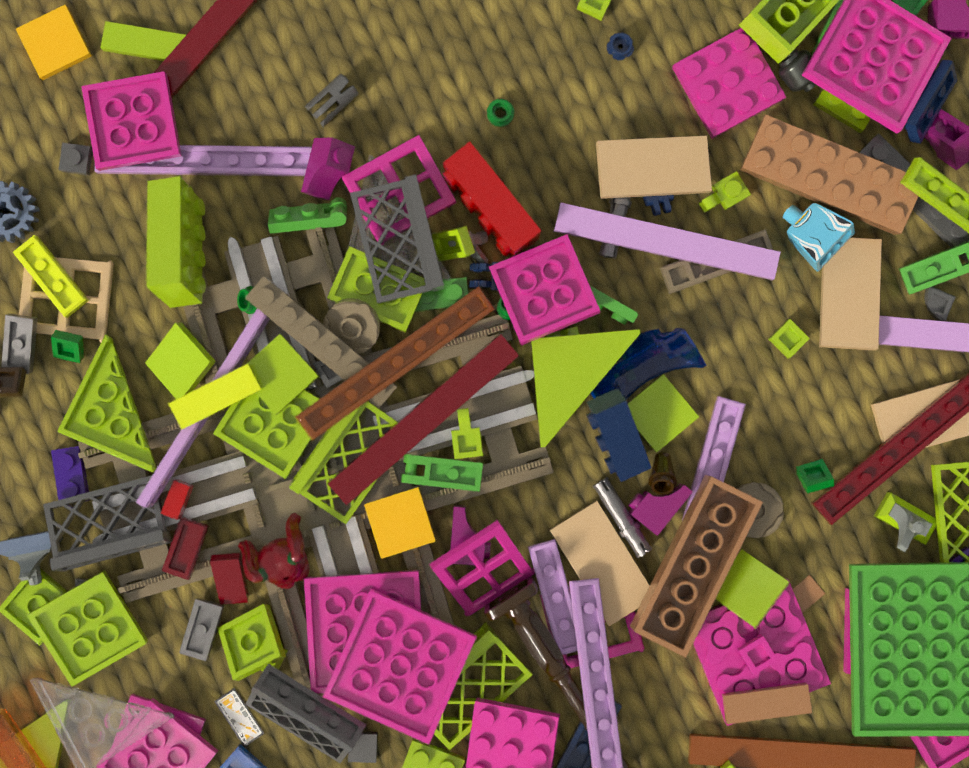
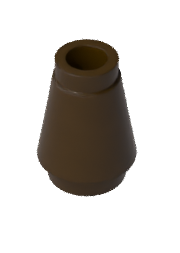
(662, 475)

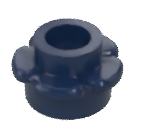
(620, 39)

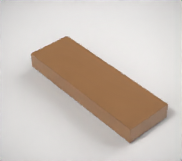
(766, 703)

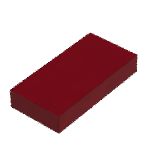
(185, 548)
(229, 578)

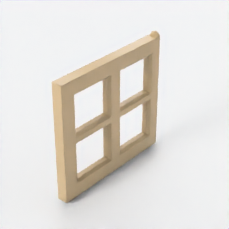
(103, 300)

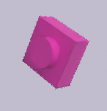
(757, 654)

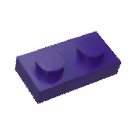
(69, 472)

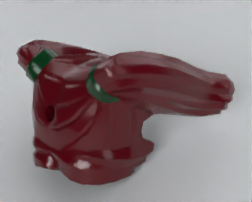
(279, 561)

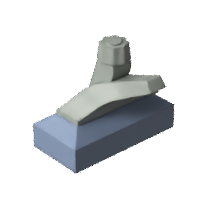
(28, 553)

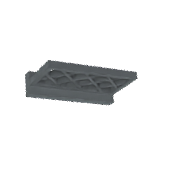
(421, 233)
(109, 548)
(305, 713)

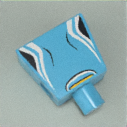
(817, 233)

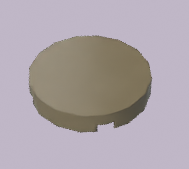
(354, 323)
(770, 512)

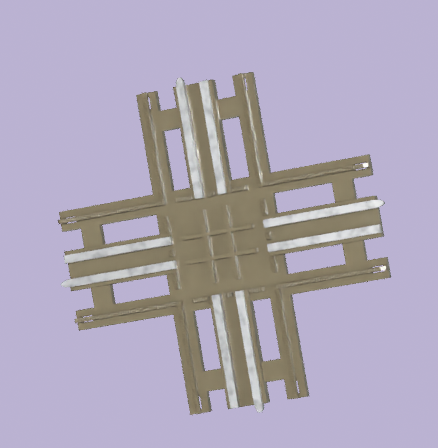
(243, 483)

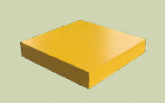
(53, 42)
(399, 522)

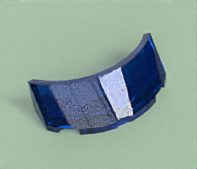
(649, 357)

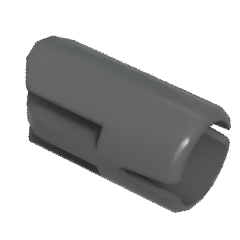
(342, 99)

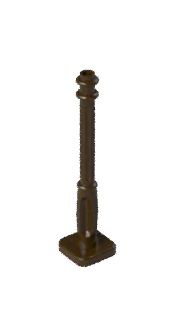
(539, 642)

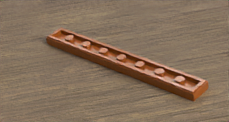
(394, 363)
(786, 753)

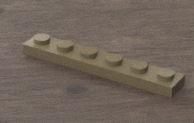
(311, 333)

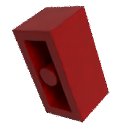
(177, 499)

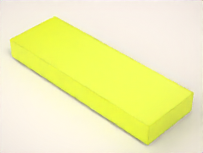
(50, 276)
(214, 396)

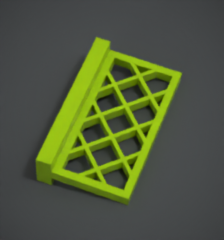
(325, 450)
(939, 499)
(484, 640)

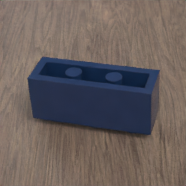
(617, 435)

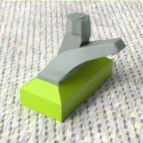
(459, 243)
(907, 519)

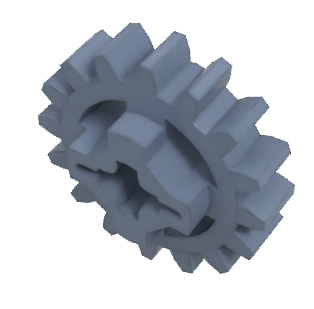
(10, 201)

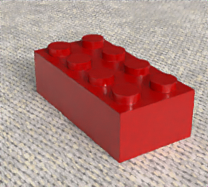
(491, 201)

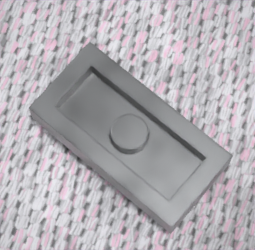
(19, 342)
(201, 629)

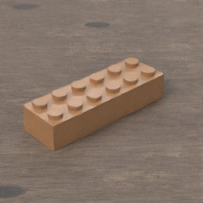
(829, 175)
(695, 565)

